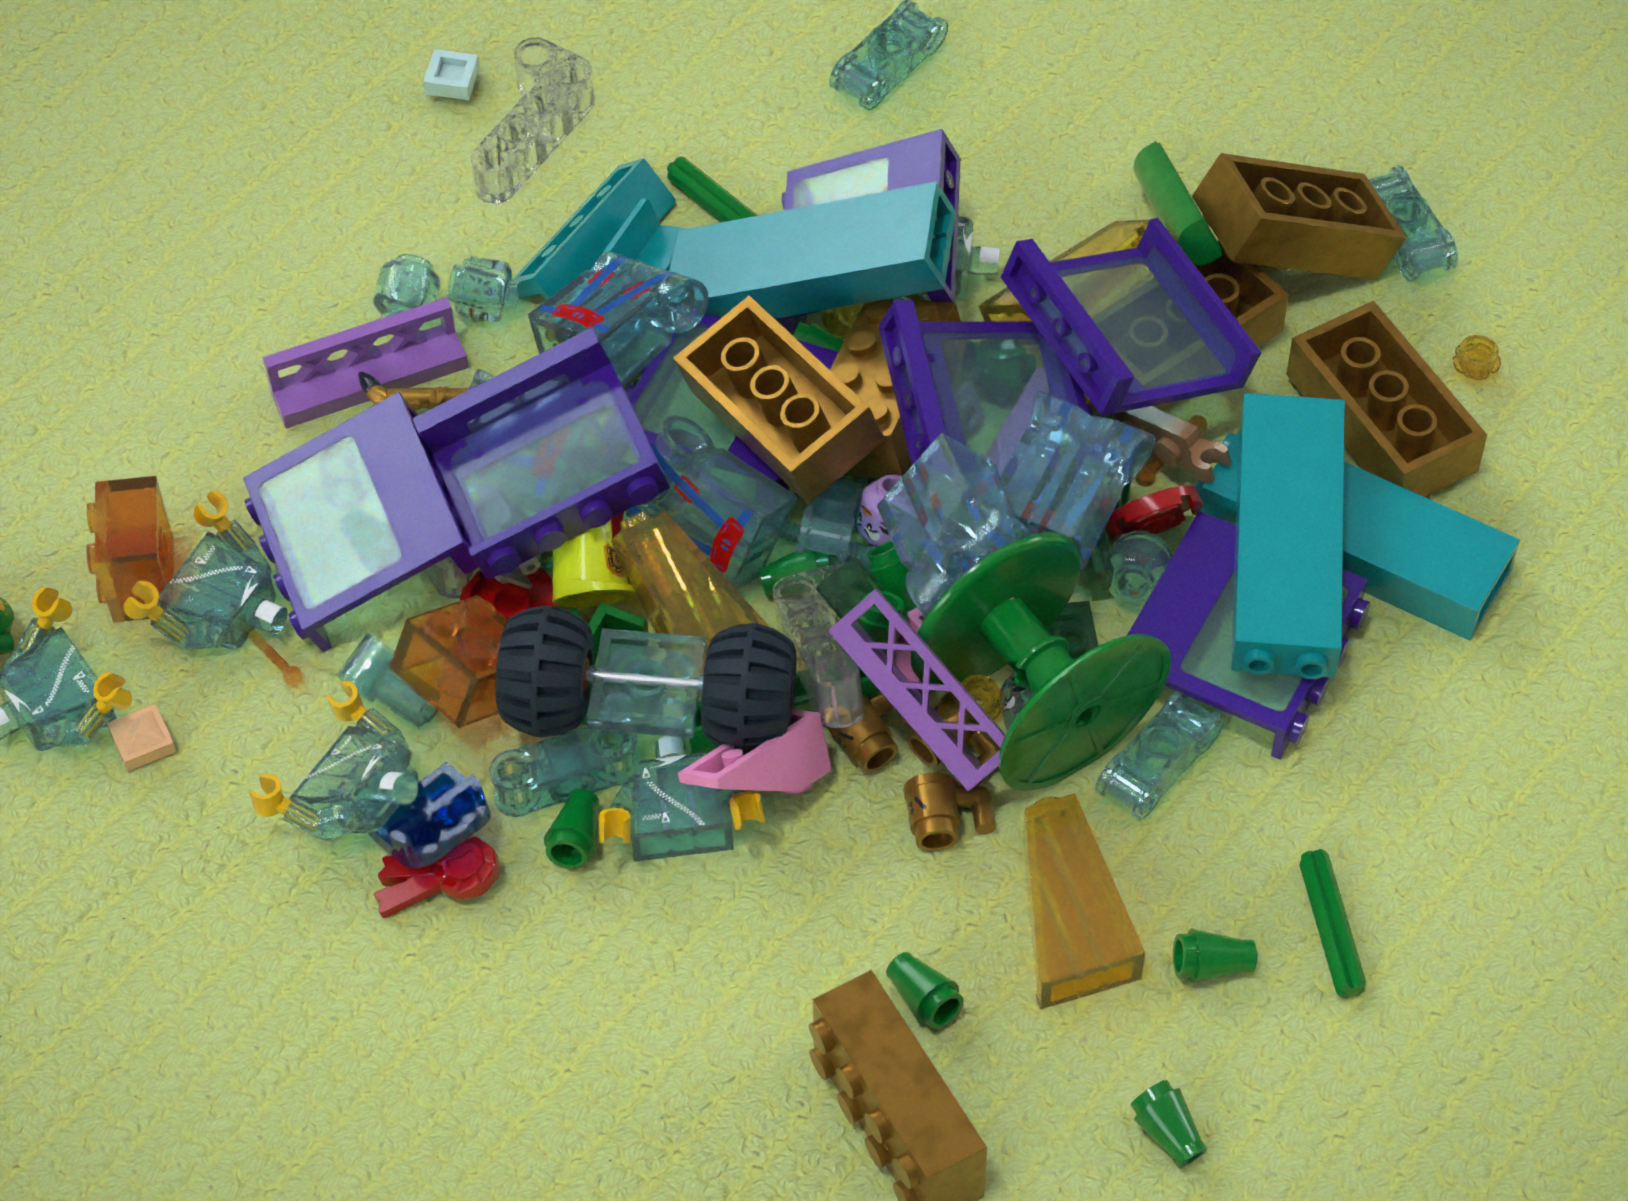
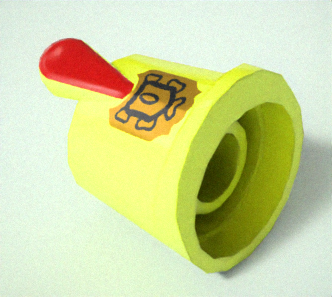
(590, 570)

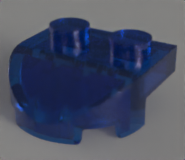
(437, 821)

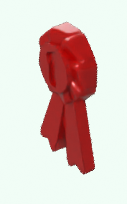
(461, 874)

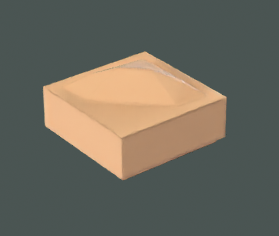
(141, 737)

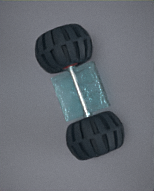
(644, 680)

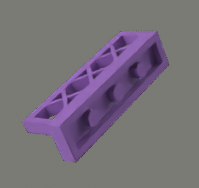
(334, 385)
(905, 696)

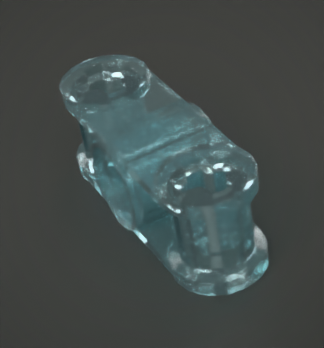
(888, 54)
(1427, 241)
(831, 519)
(558, 765)
(1144, 775)

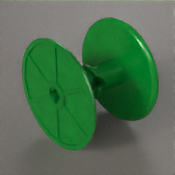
(1003, 617)

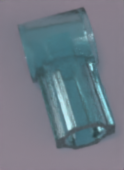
(374, 679)

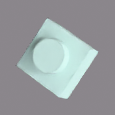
(451, 74)

